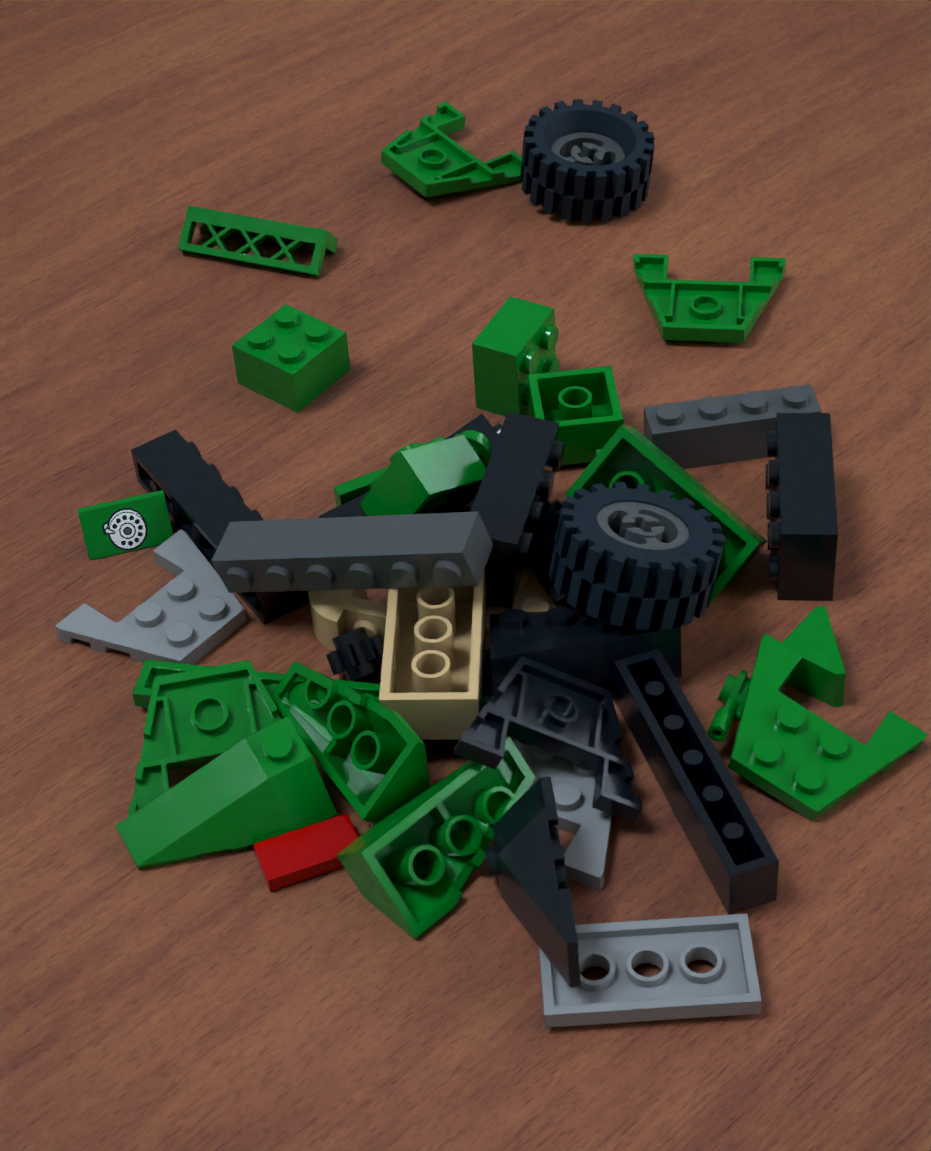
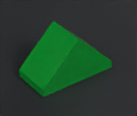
(821, 666)

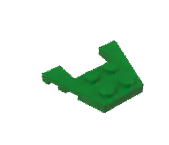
(440, 165)
(706, 308)
(196, 719)
(798, 752)

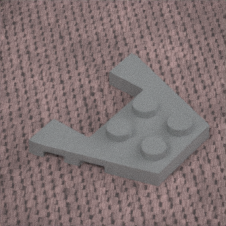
(176, 622)
(573, 794)

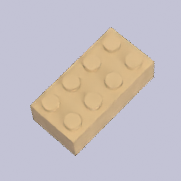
(435, 658)

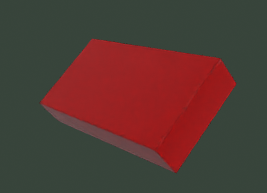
(304, 851)

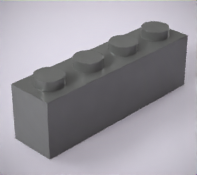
(724, 426)

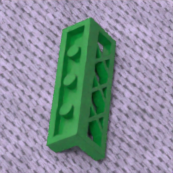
(256, 232)

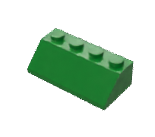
(635, 460)

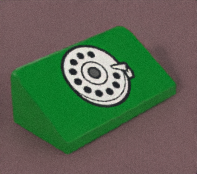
(125, 525)

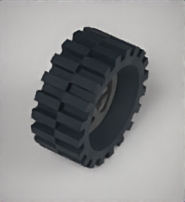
(586, 160)
(636, 555)

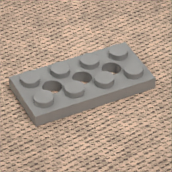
(669, 995)

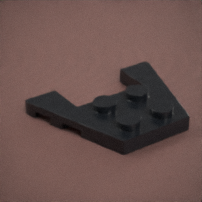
(562, 717)

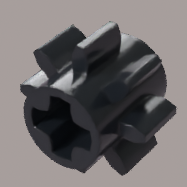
(356, 654)

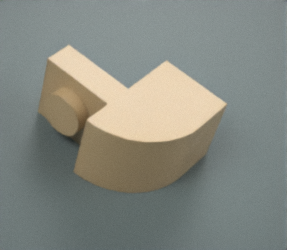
(343, 611)

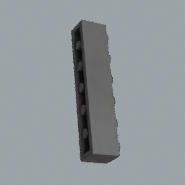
(354, 553)

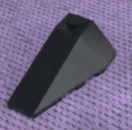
(534, 876)

